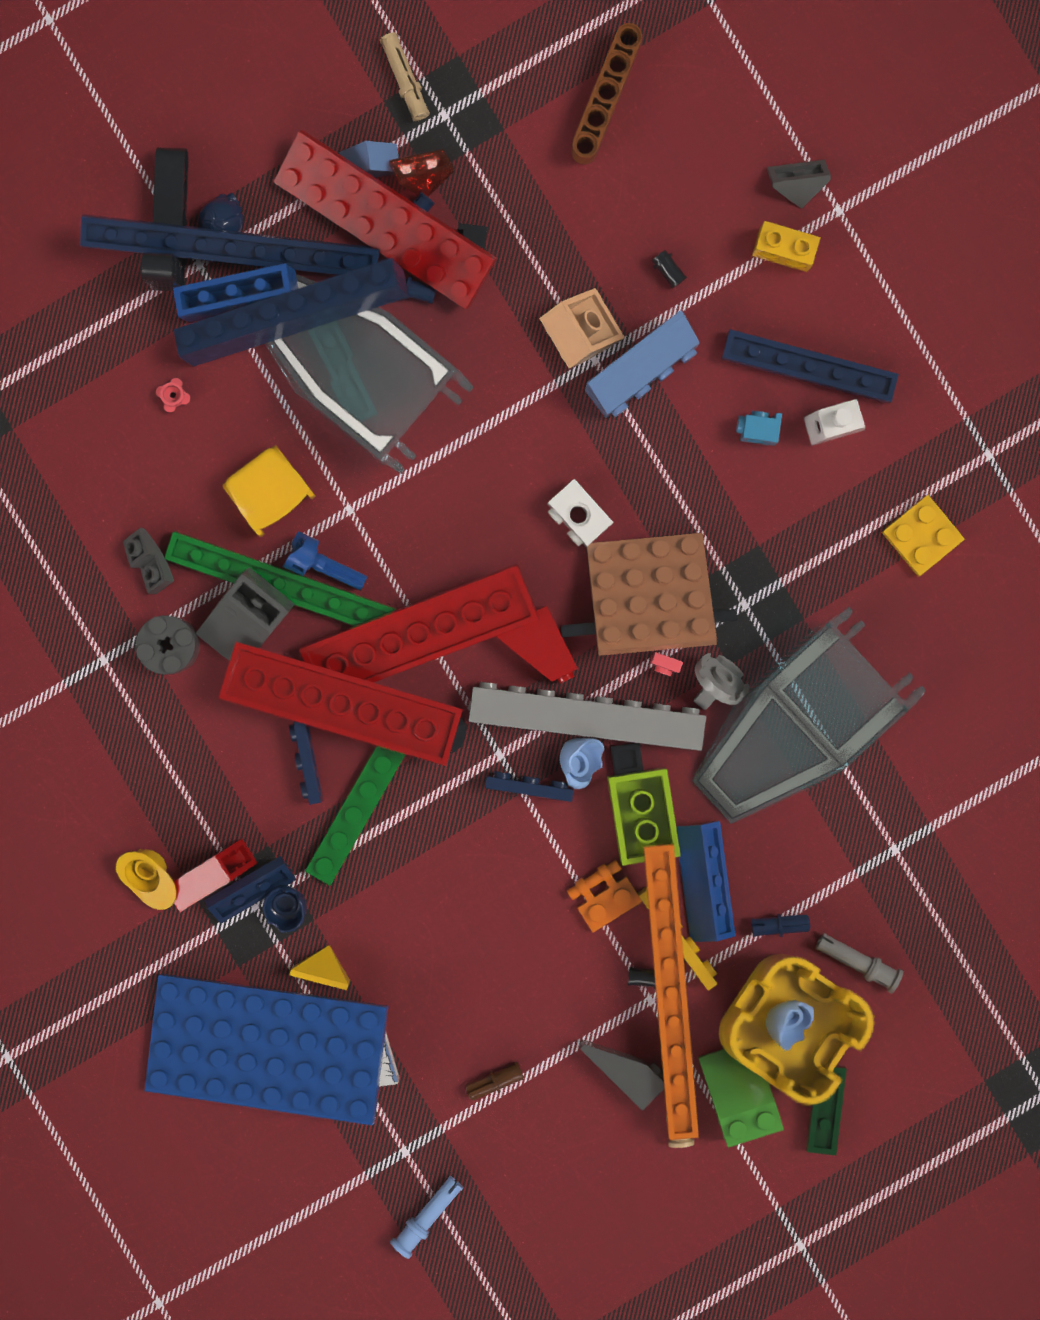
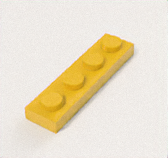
(703, 970)

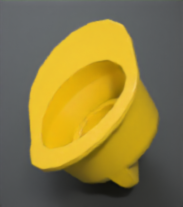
(147, 877)

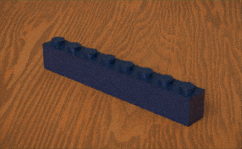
(291, 312)

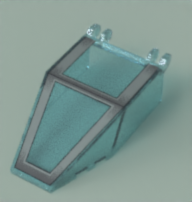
(800, 723)

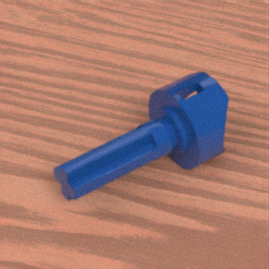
(306, 556)

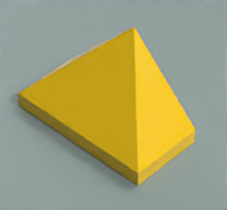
(322, 968)

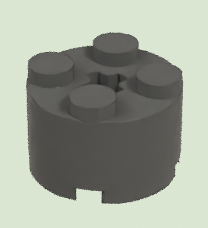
(150, 647)

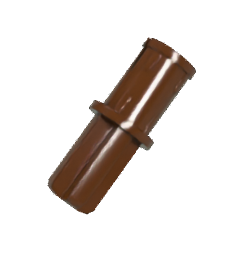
(494, 1081)

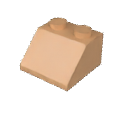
(581, 327)

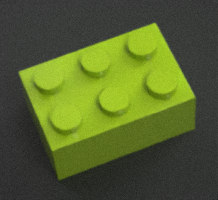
(642, 813)

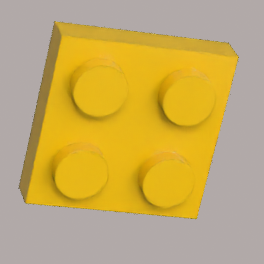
(923, 535)

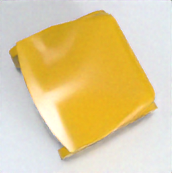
(266, 489)

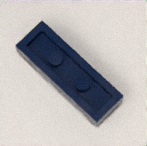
(306, 761)
(529, 786)
(249, 889)

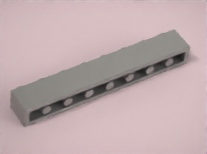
(587, 718)

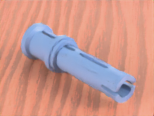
(418, 1227)

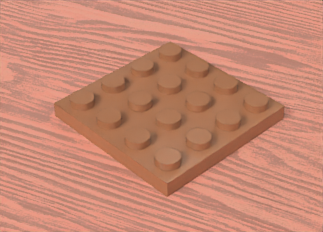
(651, 594)

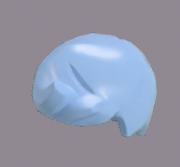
(580, 760)
(788, 1021)

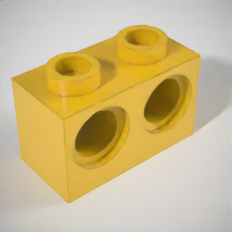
(786, 246)

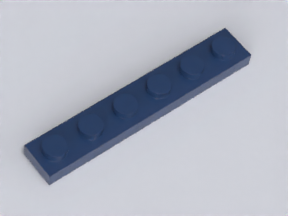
(810, 366)

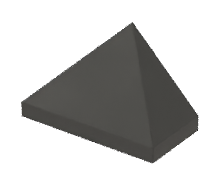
(799, 180)

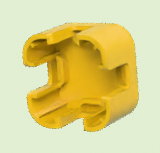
(808, 1067)

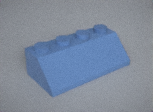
(642, 365)

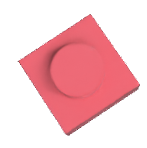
(665, 664)

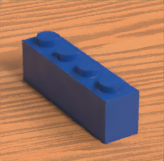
(231, 292)

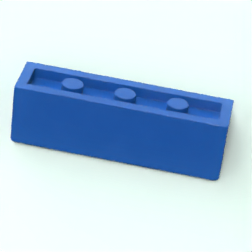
(705, 882)

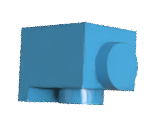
(759, 428)

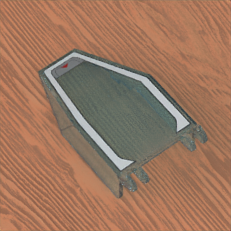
(366, 377)

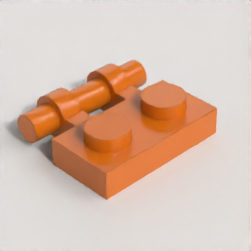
(607, 904)

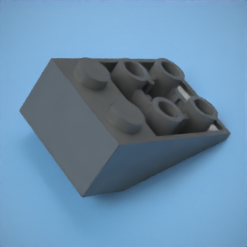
(245, 614)

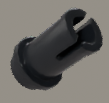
(668, 268)
(641, 977)

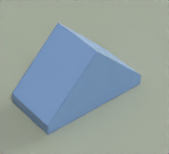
(372, 157)

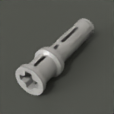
(871, 968)

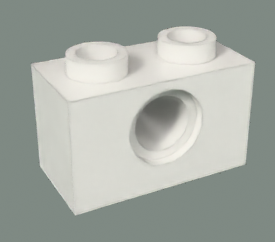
(576, 497)

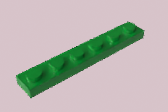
(354, 814)

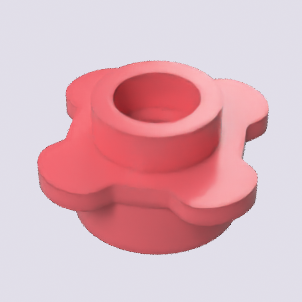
(165, 391)

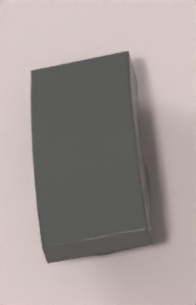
(146, 555)

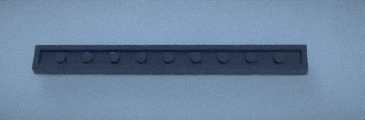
(223, 245)

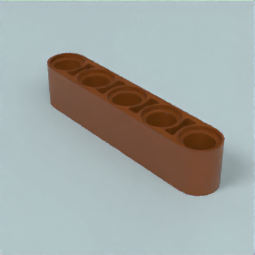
(607, 80)

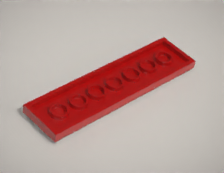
(384, 219)
(427, 628)
(340, 704)

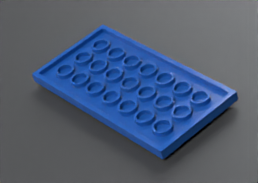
(266, 1048)

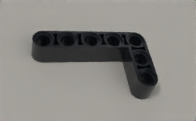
(166, 270)

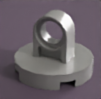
(719, 681)

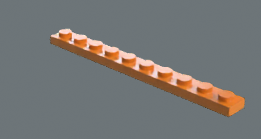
(671, 991)

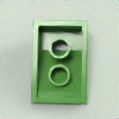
(739, 1099)

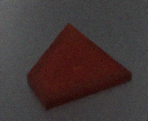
(422, 171)

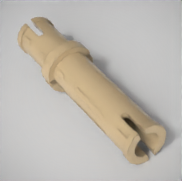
(408, 86)

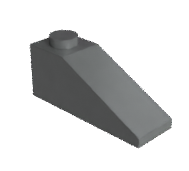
(631, 1074)

